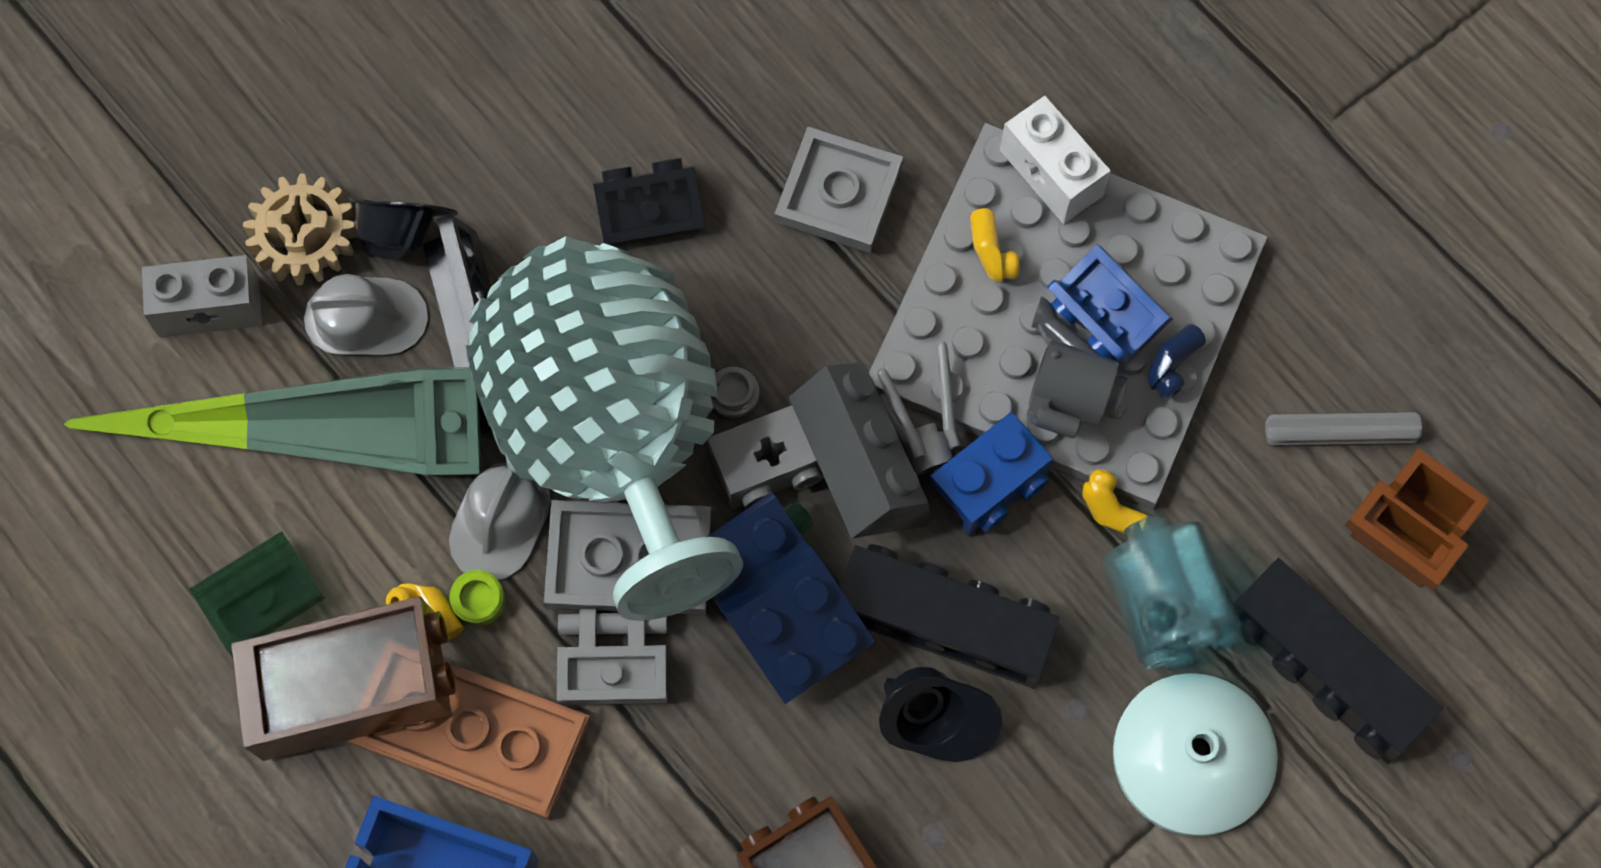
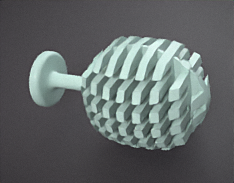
(601, 395)

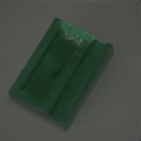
(257, 592)

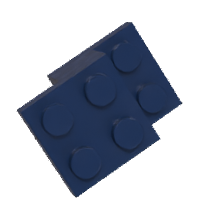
(787, 602)

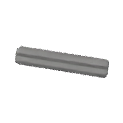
(1343, 428)

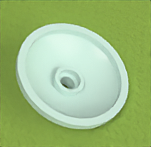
(1174, 783)

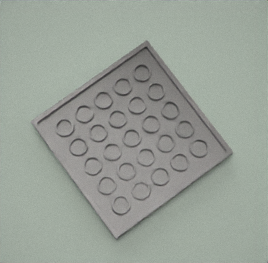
(1175, 251)

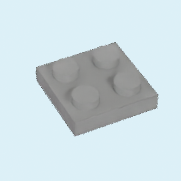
(838, 189)

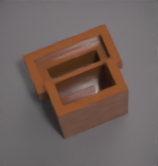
(1418, 520)

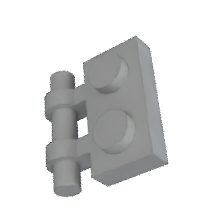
(610, 672)

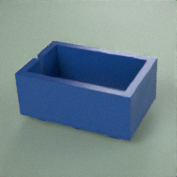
(414, 839)

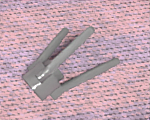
(924, 446)

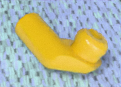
(986, 244)
(1104, 505)
(434, 598)

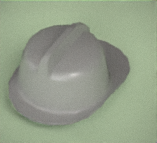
(365, 316)
(498, 522)

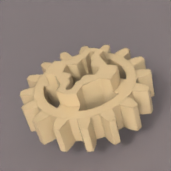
(284, 216)

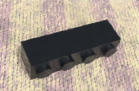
(949, 616)
(1334, 663)

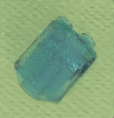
(1171, 592)

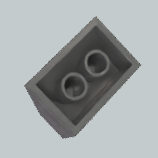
(859, 452)

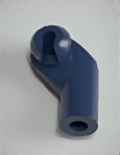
(1169, 356)

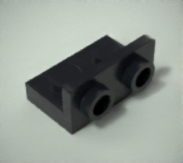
(648, 202)

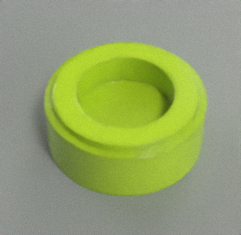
(477, 598)

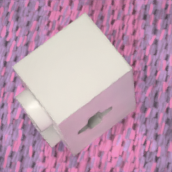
(1054, 159)

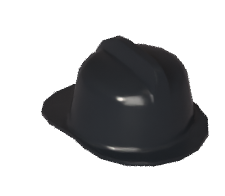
(393, 228)
(938, 716)

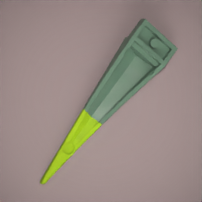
(388, 420)

